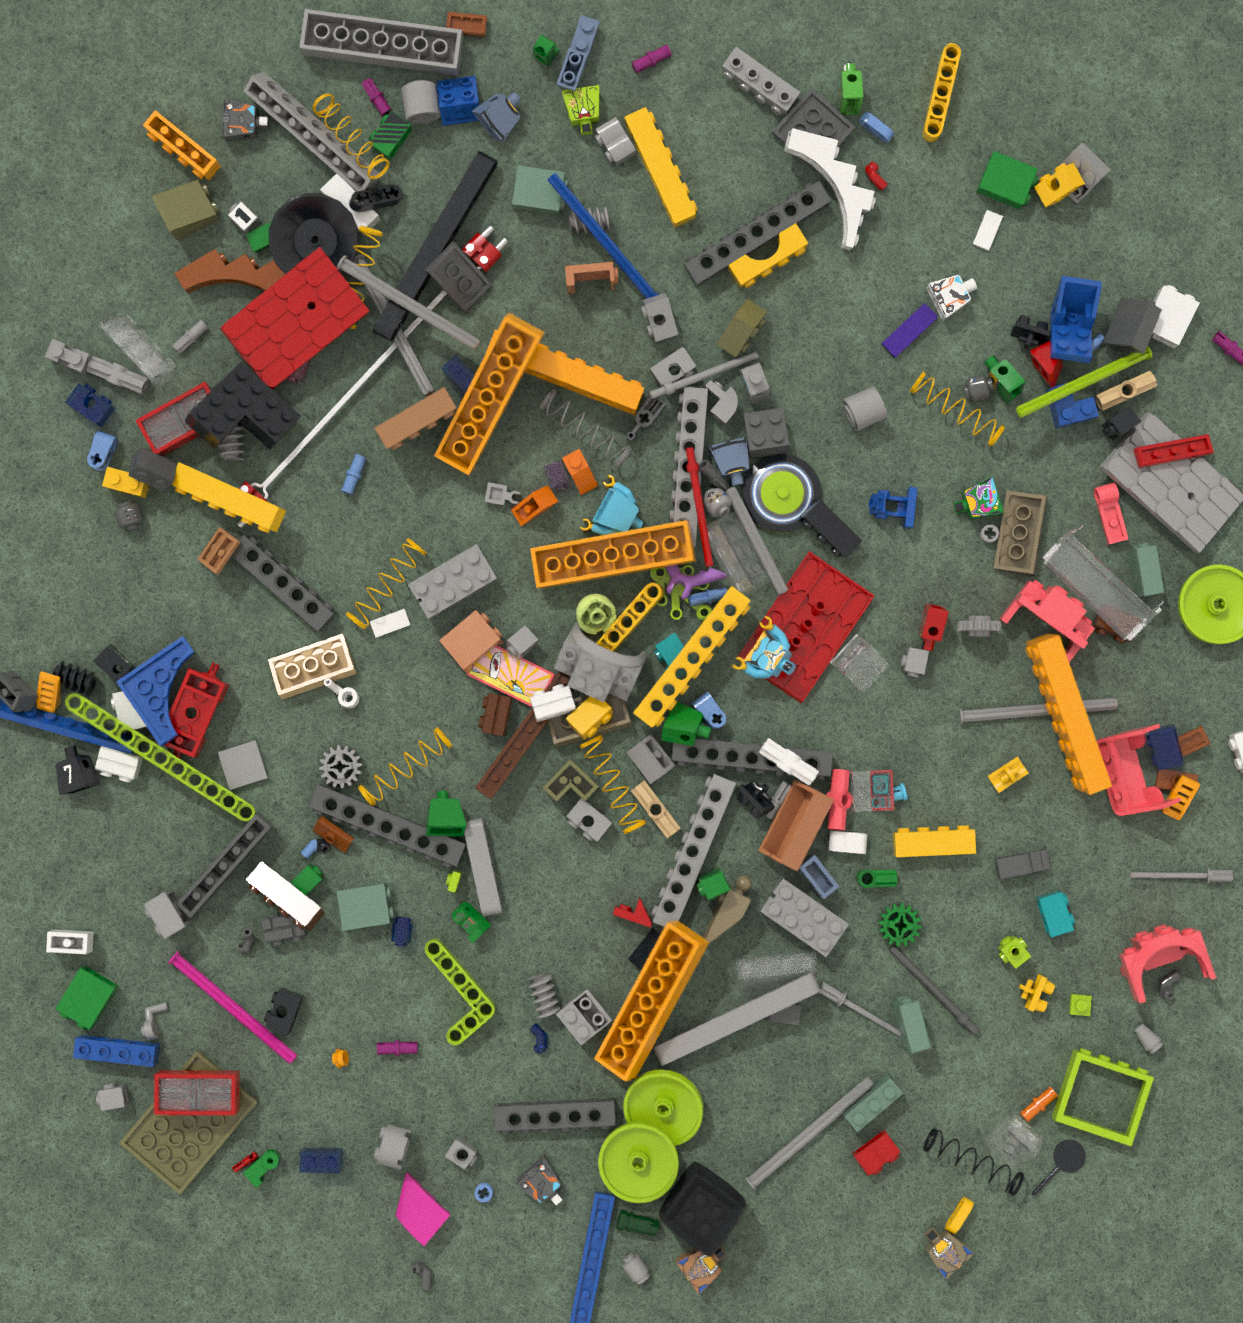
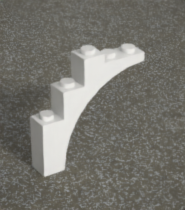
(853, 200)

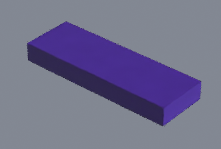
(909, 330)

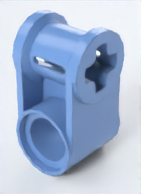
(102, 448)
(709, 707)

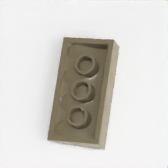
(1020, 532)
(564, 734)

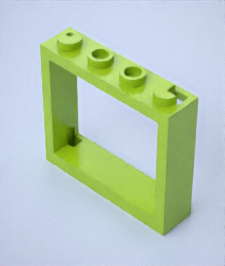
(1104, 1061)

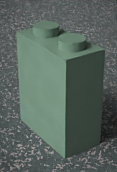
(535, 193)
(1145, 570)
(365, 906)
(910, 1024)

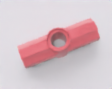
(841, 797)

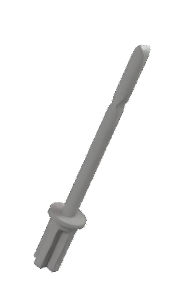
(1209, 875)
(839, 998)

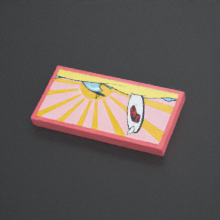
(511, 675)

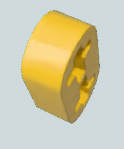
(959, 1215)

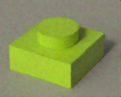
(453, 880)
(1080, 1004)

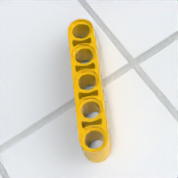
(945, 84)
(636, 617)

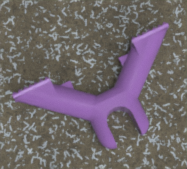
(691, 581)

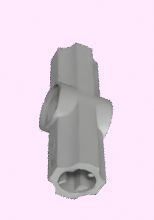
(117, 375)

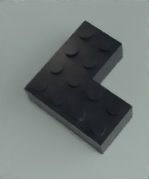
(243, 400)

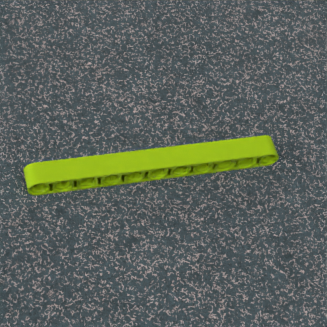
(138, 738)

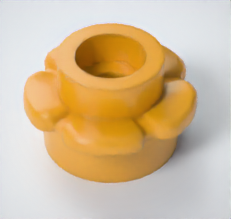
(340, 1058)

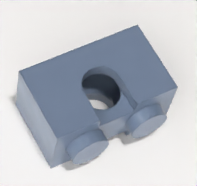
(821, 885)

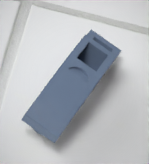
(578, 53)

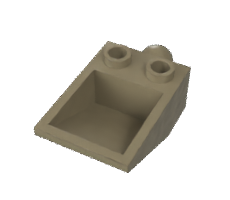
(729, 910)

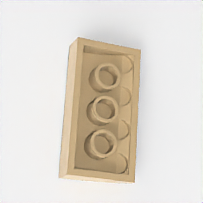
(311, 665)

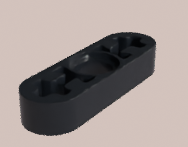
(370, 204)

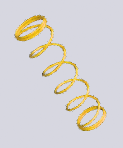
(329, 108)
(363, 229)
(992, 440)
(358, 622)
(366, 794)
(640, 822)

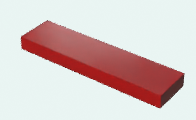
(1173, 451)

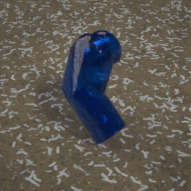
(541, 1038)

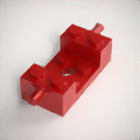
(203, 693)

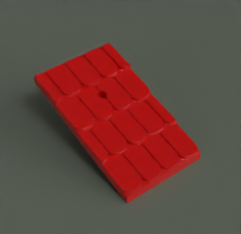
(280, 332)
(816, 617)

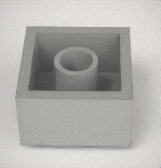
(166, 914)

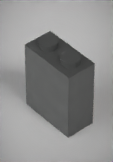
(1132, 325)

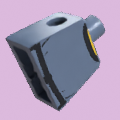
(498, 115)
(731, 459)

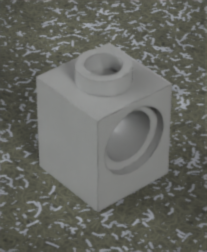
(521, 643)
(457, 1145)

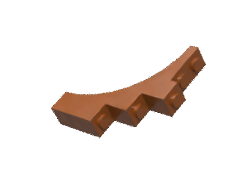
(213, 270)

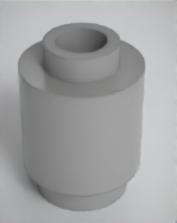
(635, 1268)

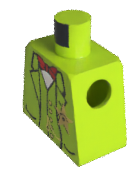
(582, 107)

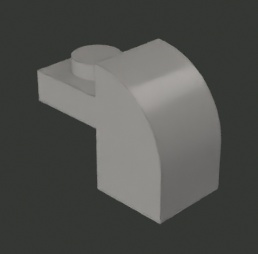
(726, 404)

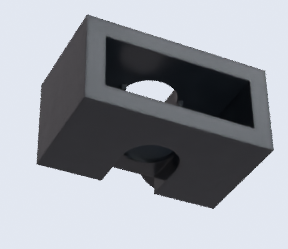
(1120, 423)
(283, 1023)

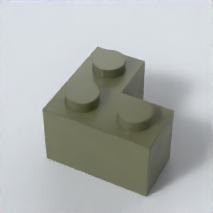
(742, 327)
(570, 776)

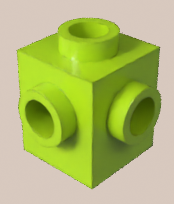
(1019, 955)

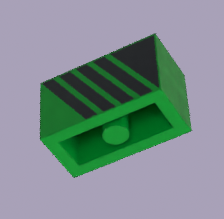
(390, 135)

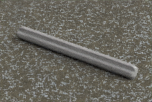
(757, 541)

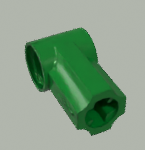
(878, 878)

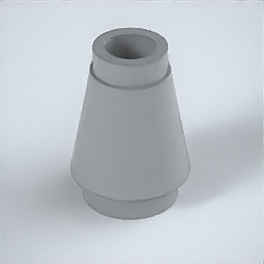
(1148, 1038)

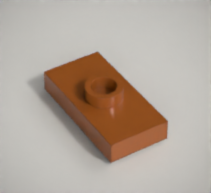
(469, 23)
(1193, 740)
(1168, 778)
(333, 834)

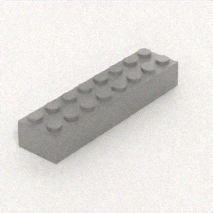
(381, 42)

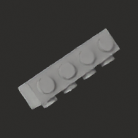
(760, 81)

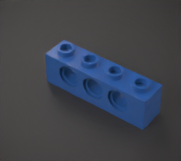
(116, 1050)

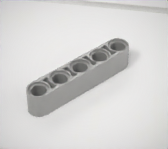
(482, 867)

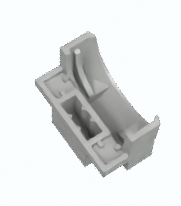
(597, 669)

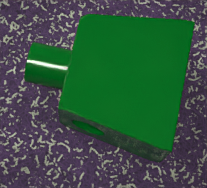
(684, 726)
(445, 816)

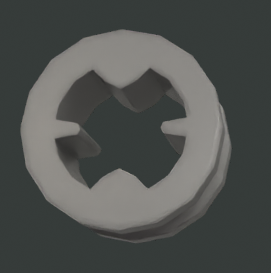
(993, 529)

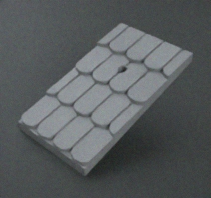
(1181, 494)

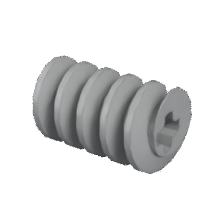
(601, 218)
(231, 445)
(544, 995)

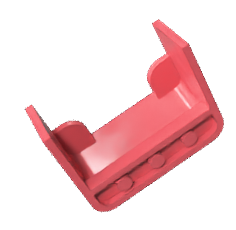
(1122, 764)

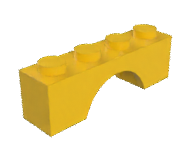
(746, 269)

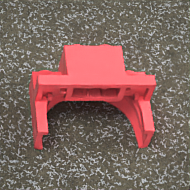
(1055, 609)
(1161, 948)

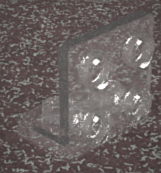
(860, 663)

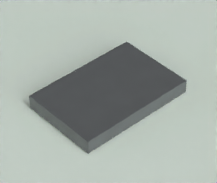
(458, 277)

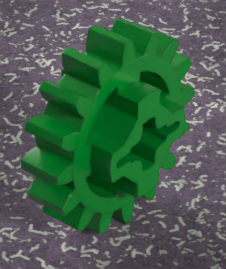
(900, 915)

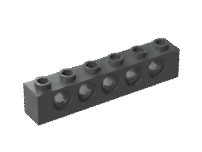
(325, 610)
(225, 865)
(605, 1106)

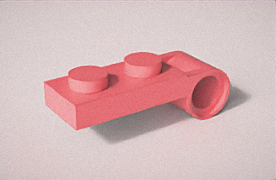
(1110, 513)

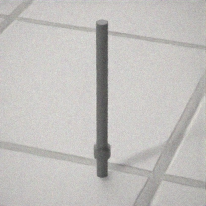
(961, 1017)

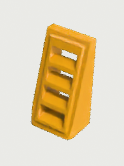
(48, 694)
(1177, 810)

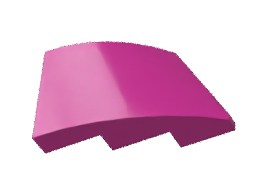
(419, 1210)

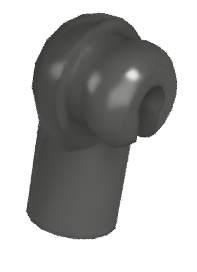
(249, 940)
(1166, 985)
(424, 1272)

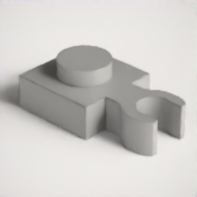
(498, 494)

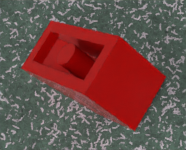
(1047, 367)

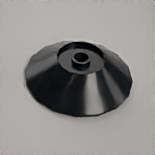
(311, 217)

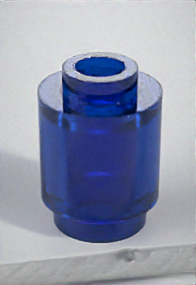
(401, 931)

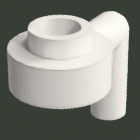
(343, 694)

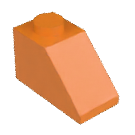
(580, 472)
(534, 505)

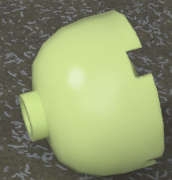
(595, 613)

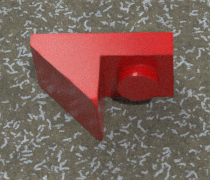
(639, 915)

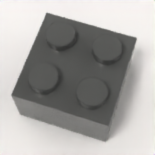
(766, 432)

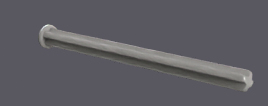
(408, 303)
(400, 339)
(1029, 710)
(810, 1132)

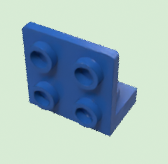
(457, 100)

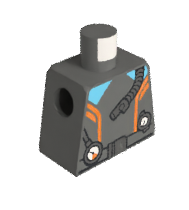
(241, 121)
(541, 1182)

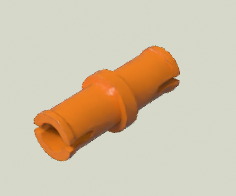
(1038, 1104)

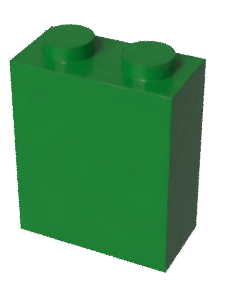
(1007, 180)
(86, 998)

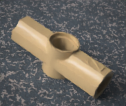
(1135, 385)
(664, 819)

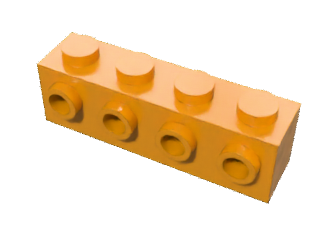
(179, 143)

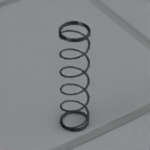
(934, 1132)

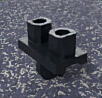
(1030, 334)
(757, 796)

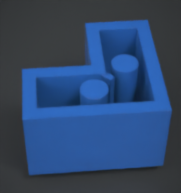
(1067, 412)

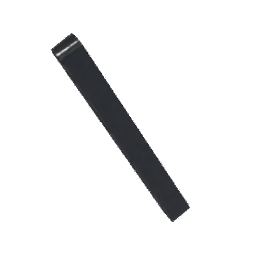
(436, 242)

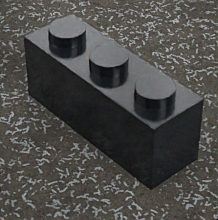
(830, 529)

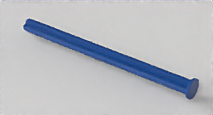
(601, 236)

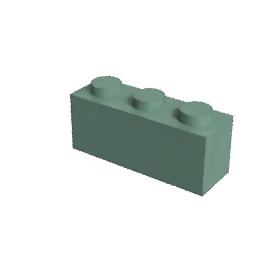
(872, 1103)

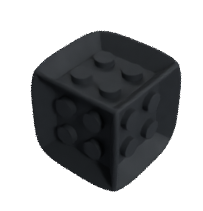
(702, 1209)

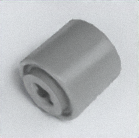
(420, 102)
(864, 408)

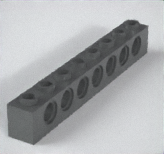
(813, 191)
(679, 755)
(324, 794)

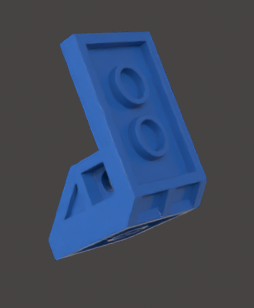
(1073, 318)

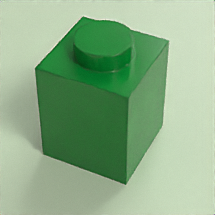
(308, 879)

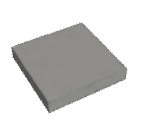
(243, 765)

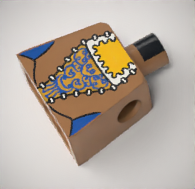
(700, 1268)

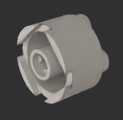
(393, 1146)

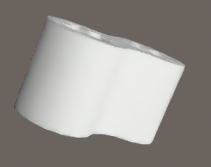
(847, 842)

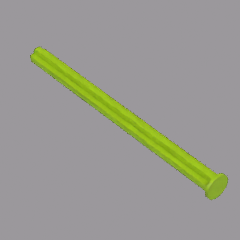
(1082, 382)

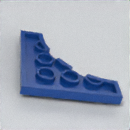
(150, 687)

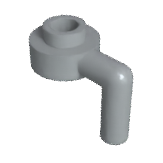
(150, 1028)

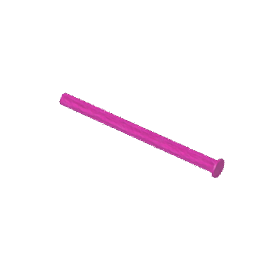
(232, 1007)

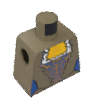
(947, 1251)

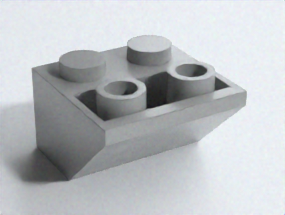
(1090, 168)
(583, 1016)

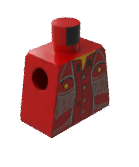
(935, 617)

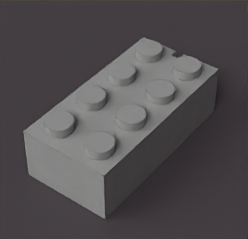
(453, 582)
(803, 917)

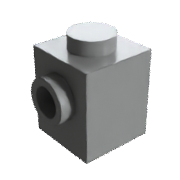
(914, 662)
(112, 1096)

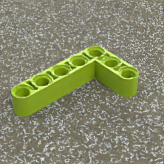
(462, 988)

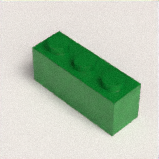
(712, 884)

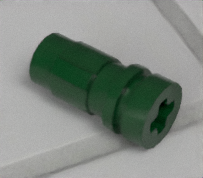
(637, 1223)

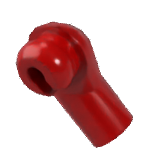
(874, 177)

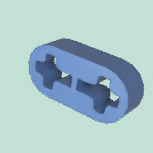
(876, 127)

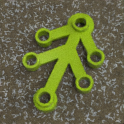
(678, 591)

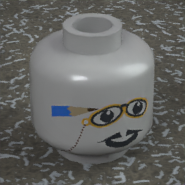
(717, 502)

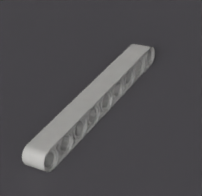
(737, 1019)

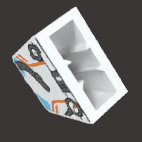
(950, 294)

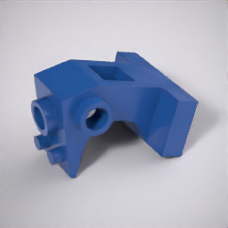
(905, 506)

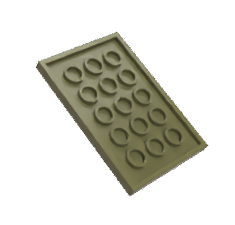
(183, 1144)

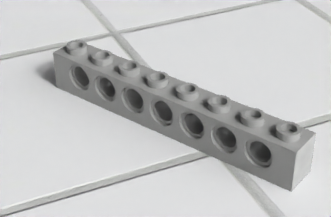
(309, 131)
(698, 397)
(725, 787)

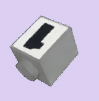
(243, 217)

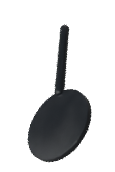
(1068, 1156)

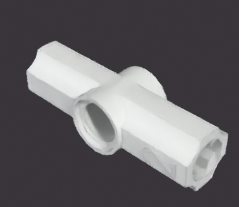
(788, 761)

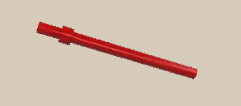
(692, 468)

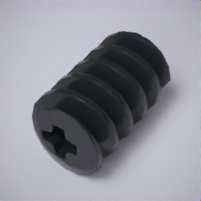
(74, 679)

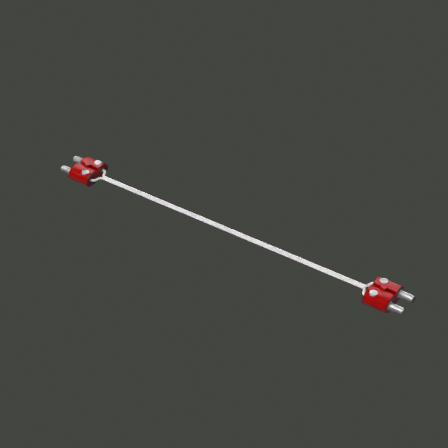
(481, 253)

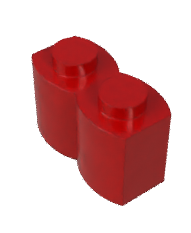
(877, 1153)

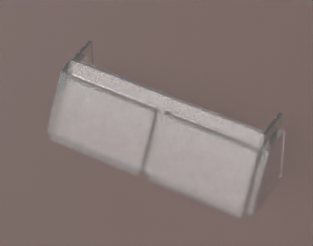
(1098, 586)

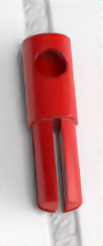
(245, 1162)

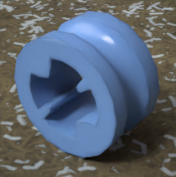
(480, 1187)

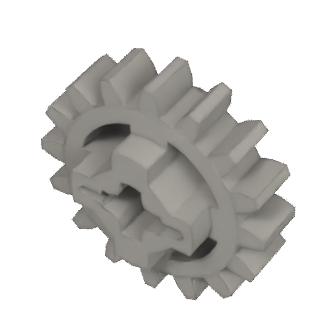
(979, 626)
(340, 775)

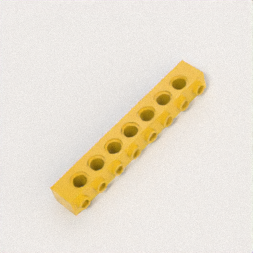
(733, 598)

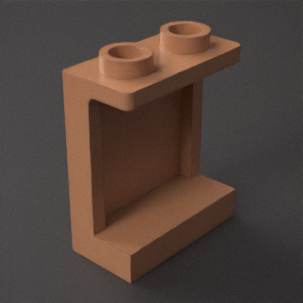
(590, 272)
(471, 640)

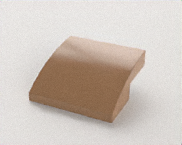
(218, 550)

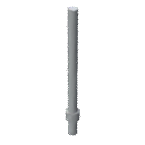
(669, 388)

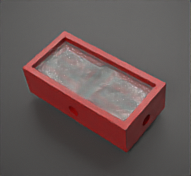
(165, 425)
(196, 1092)

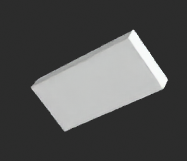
(987, 230)
(390, 623)

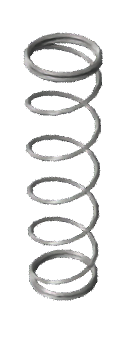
(550, 396)

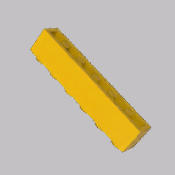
(660, 167)
(227, 497)

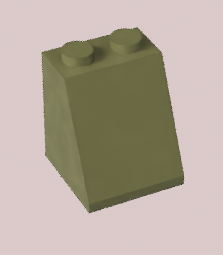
(186, 208)

